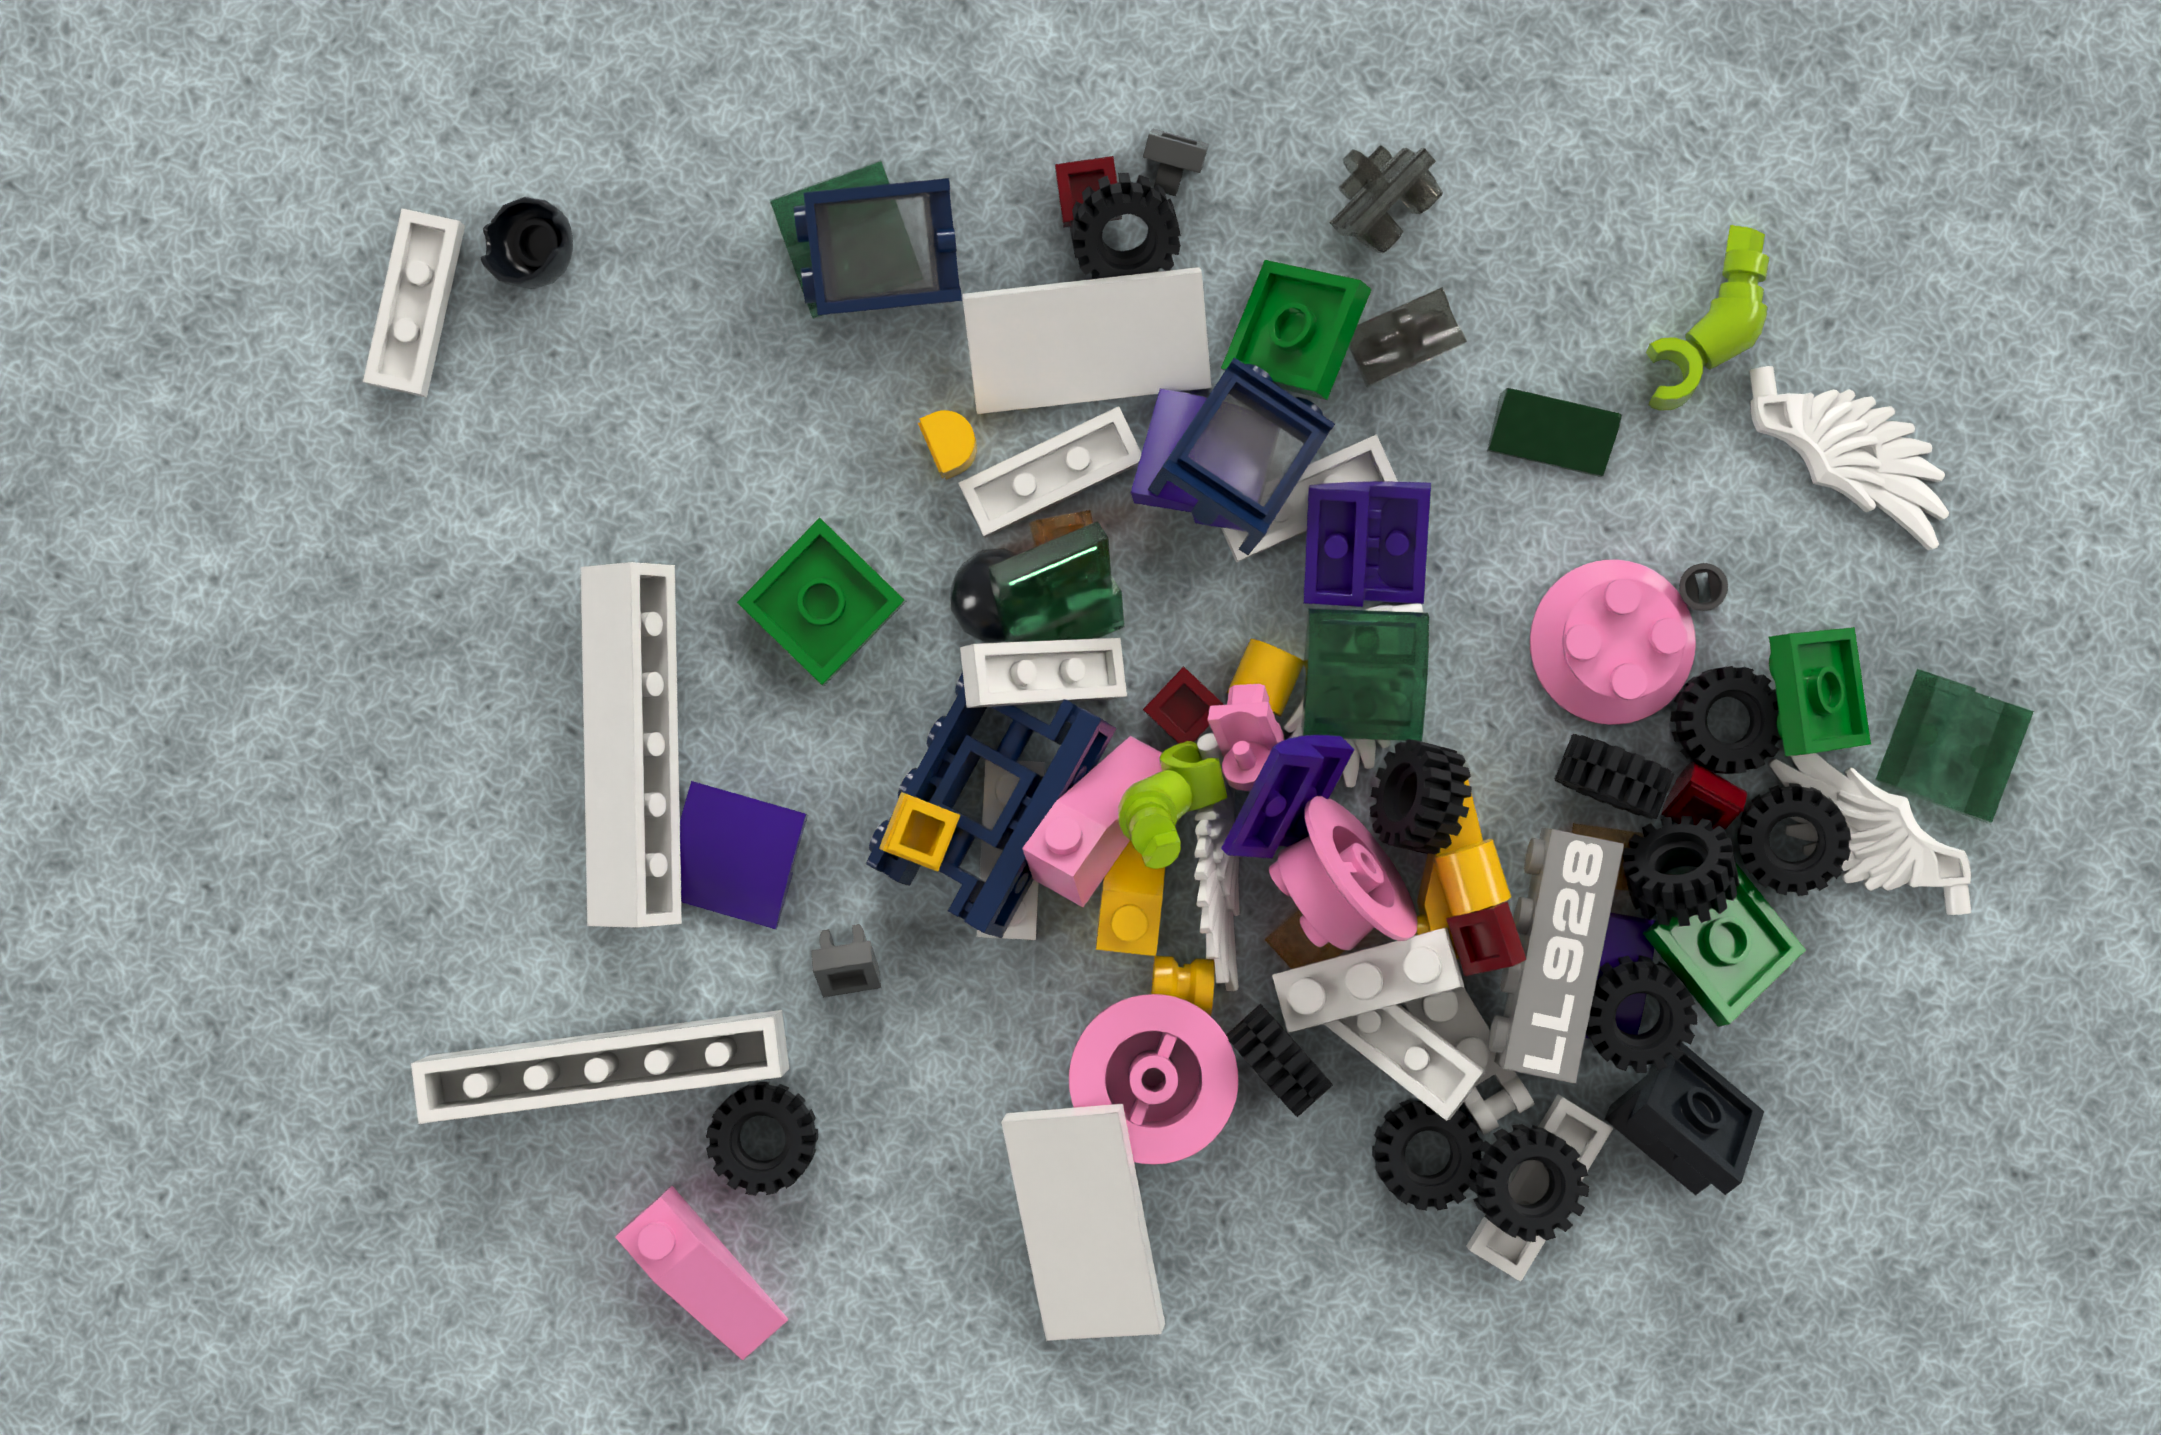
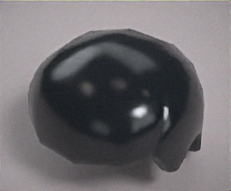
(528, 243)
(973, 596)

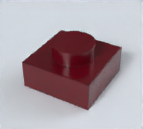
(1076, 177)
(1182, 707)
(1486, 939)

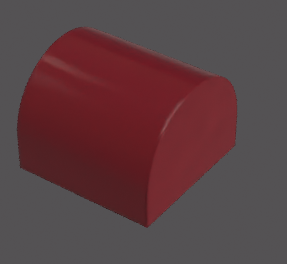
(1705, 796)

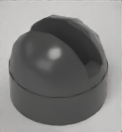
(1690, 591)

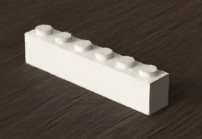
(631, 745)
(600, 1066)

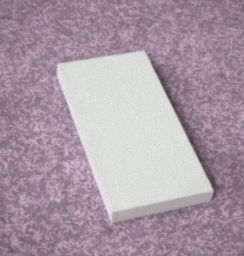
(1087, 340)
(1083, 1222)

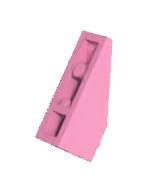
(1082, 829)
(701, 1273)

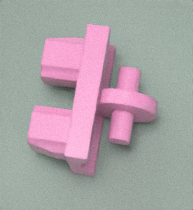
(1245, 733)

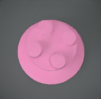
(1612, 642)
(1343, 880)
(1165, 1068)

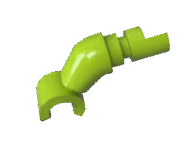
(1727, 328)
(1157, 802)

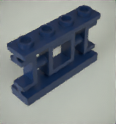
(943, 776)

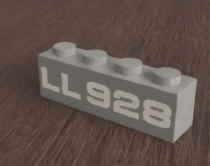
(1563, 944)

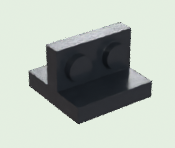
(1690, 1122)

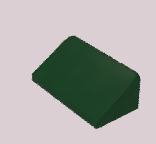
(1554, 432)

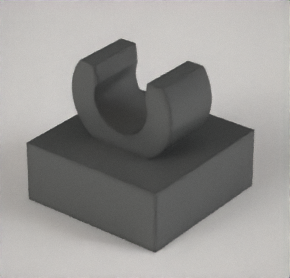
(1174, 155)
(847, 966)

